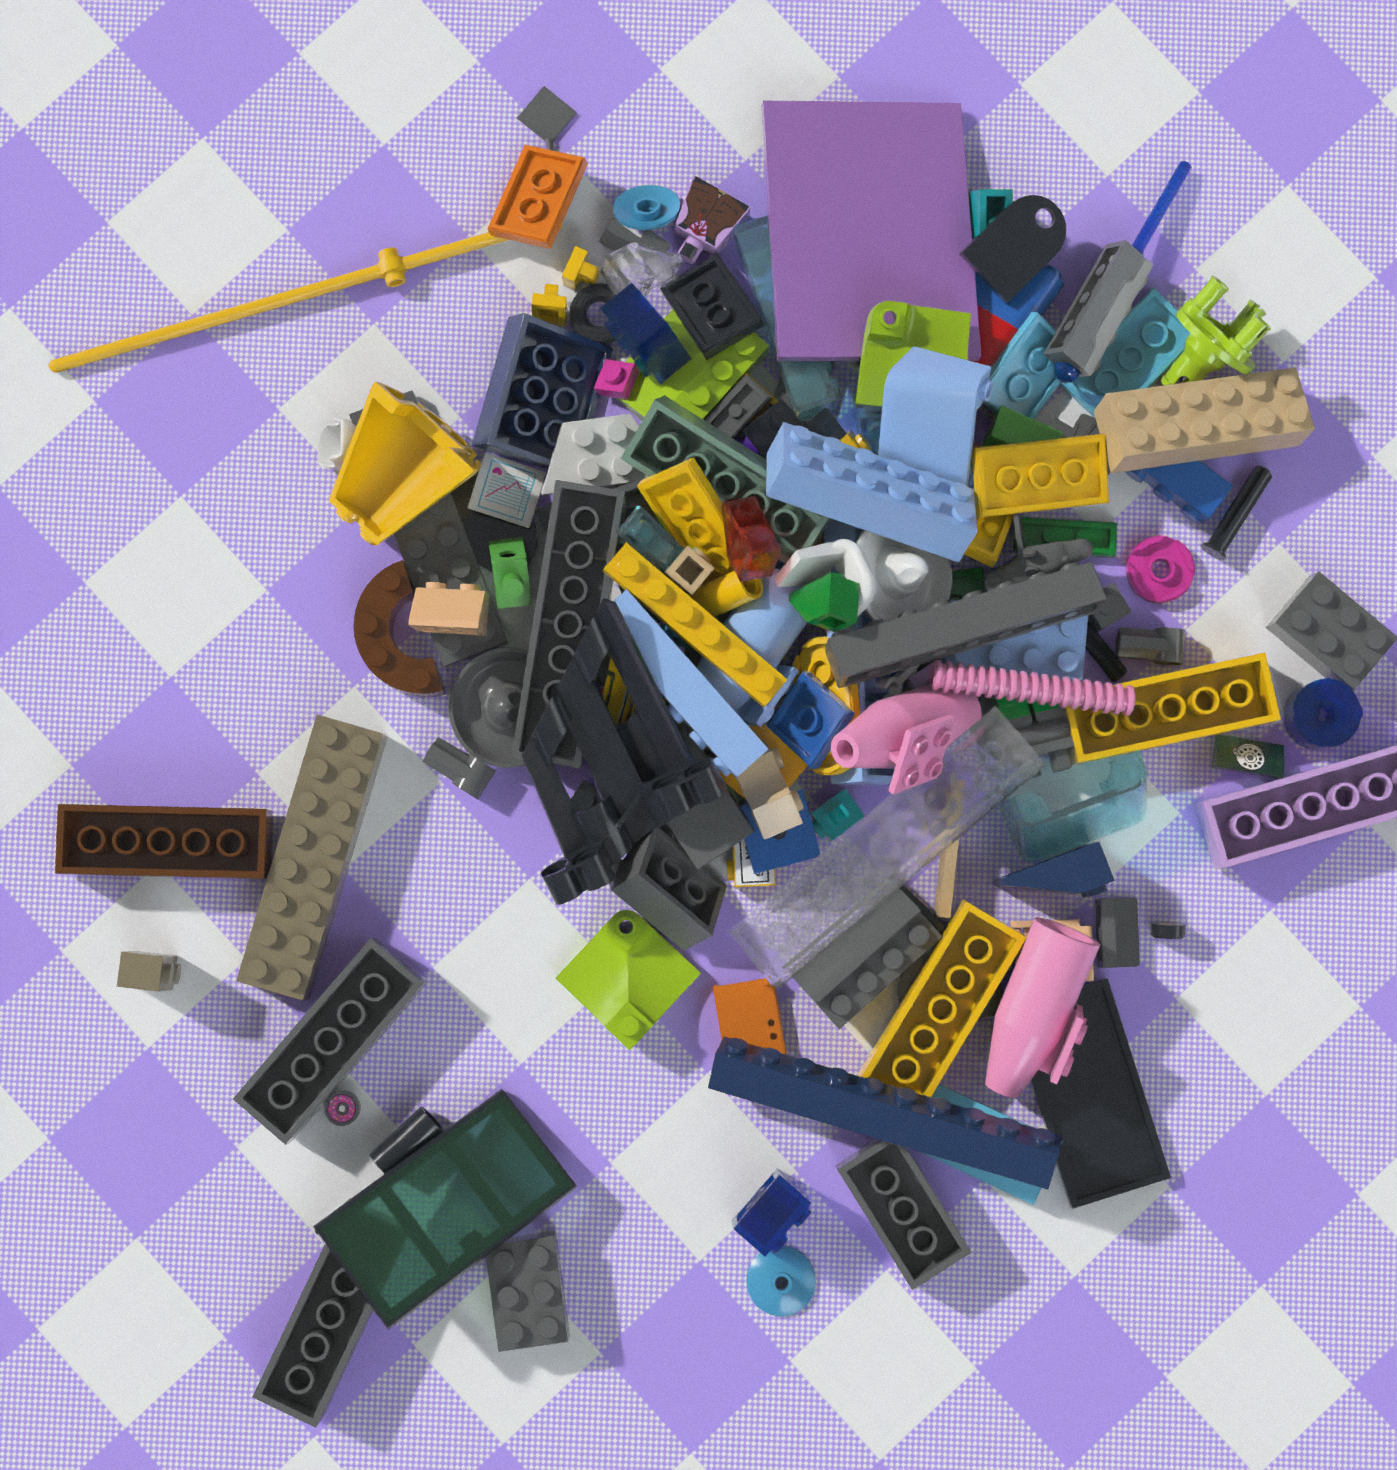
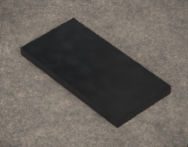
(1101, 1110)

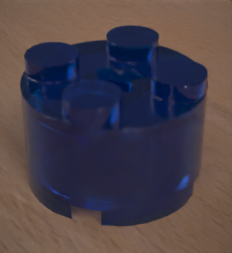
(1341, 715)

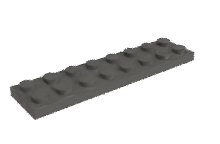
(440, 552)

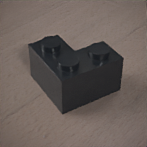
(766, 426)

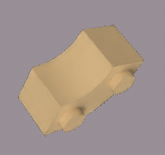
(768, 796)

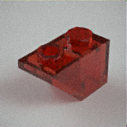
(749, 539)

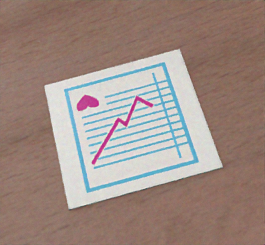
(506, 490)

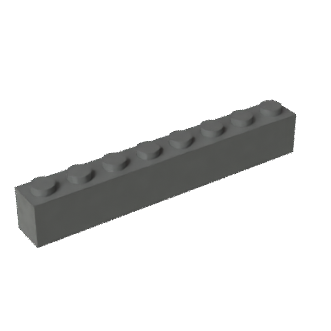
(964, 624)

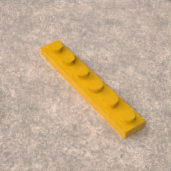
(695, 625)

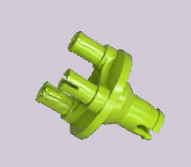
(1215, 343)

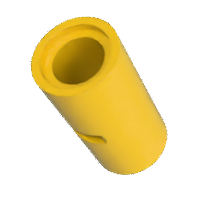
(727, 593)

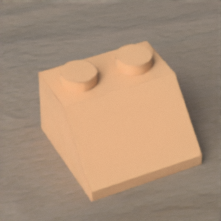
(450, 610)

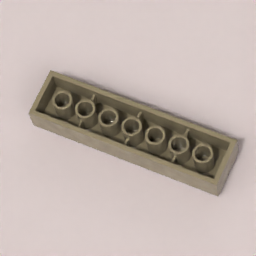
(312, 858)

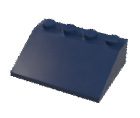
(535, 387)

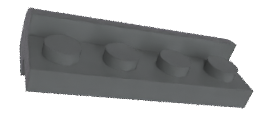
(867, 958)

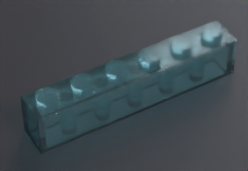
(804, 381)

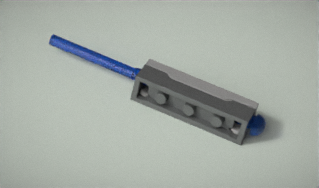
(1107, 295)

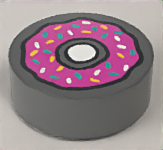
(342, 1108)

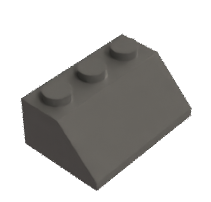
(669, 890)

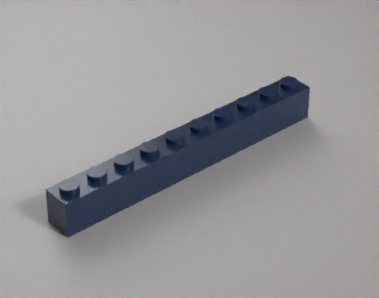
(885, 1112)

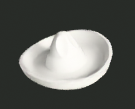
(903, 577)

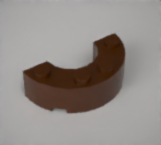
(375, 636)

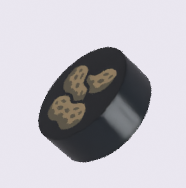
(1168, 930)

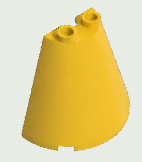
(398, 465)

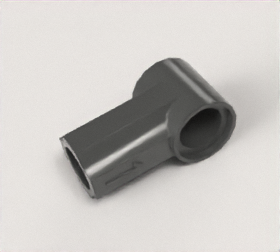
(1161, 645)
(465, 771)

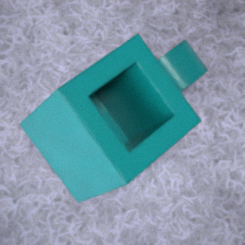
(836, 816)

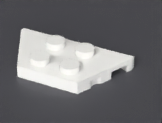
(592, 453)

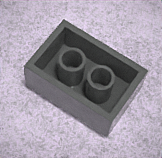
(1331, 631)
(528, 1292)

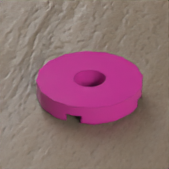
(1140, 572)

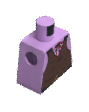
(707, 220)

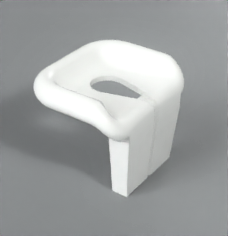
(816, 561)

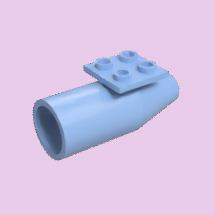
(769, 629)

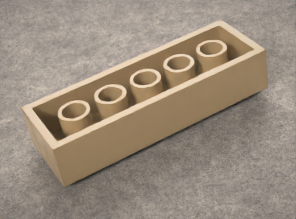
(1203, 419)

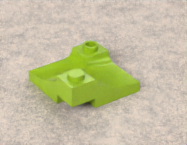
(912, 326)
(628, 977)

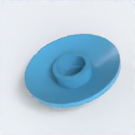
(646, 207)
(788, 1264)

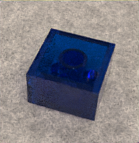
(644, 334)
(772, 1213)

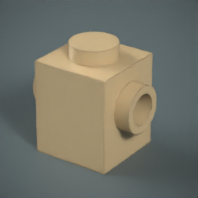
(689, 569)

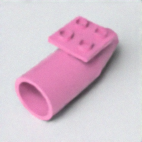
(906, 734)
(1037, 1010)

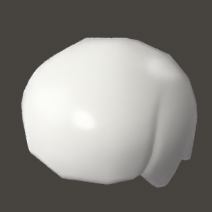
(335, 443)

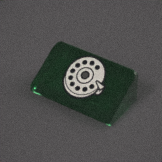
(1248, 757)

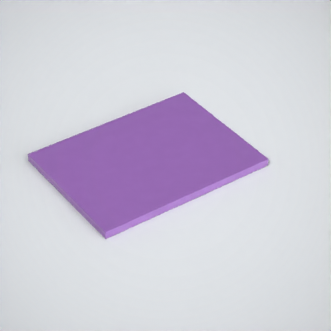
(863, 214)

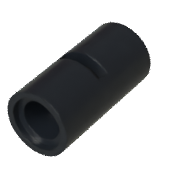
(406, 1139)

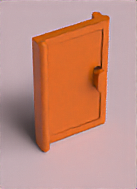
(750, 1013)

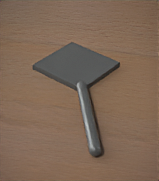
(547, 116)

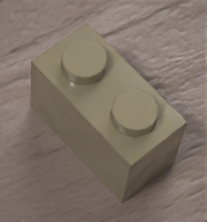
(148, 971)

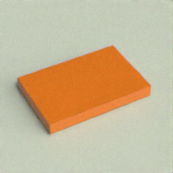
(537, 196)

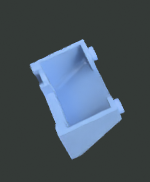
(932, 412)

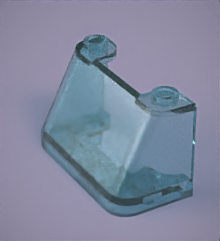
(1043, 834)

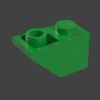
(828, 602)

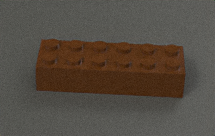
(163, 841)

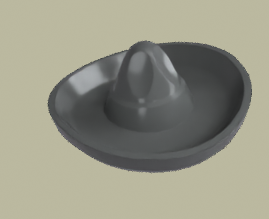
(487, 705)

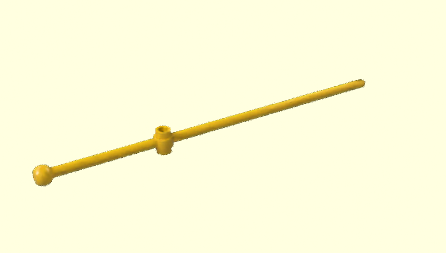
(390, 267)

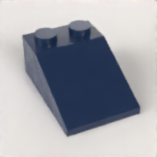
(1073, 872)

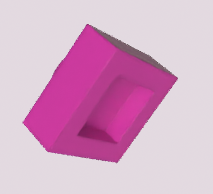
(616, 379)

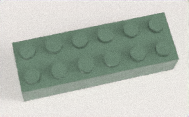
(734, 471)

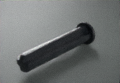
(1237, 513)
(1104, 655)

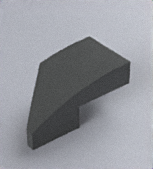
(618, 236)

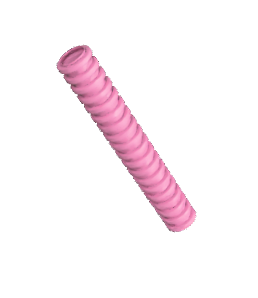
(1032, 687)

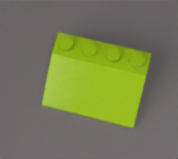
(699, 383)

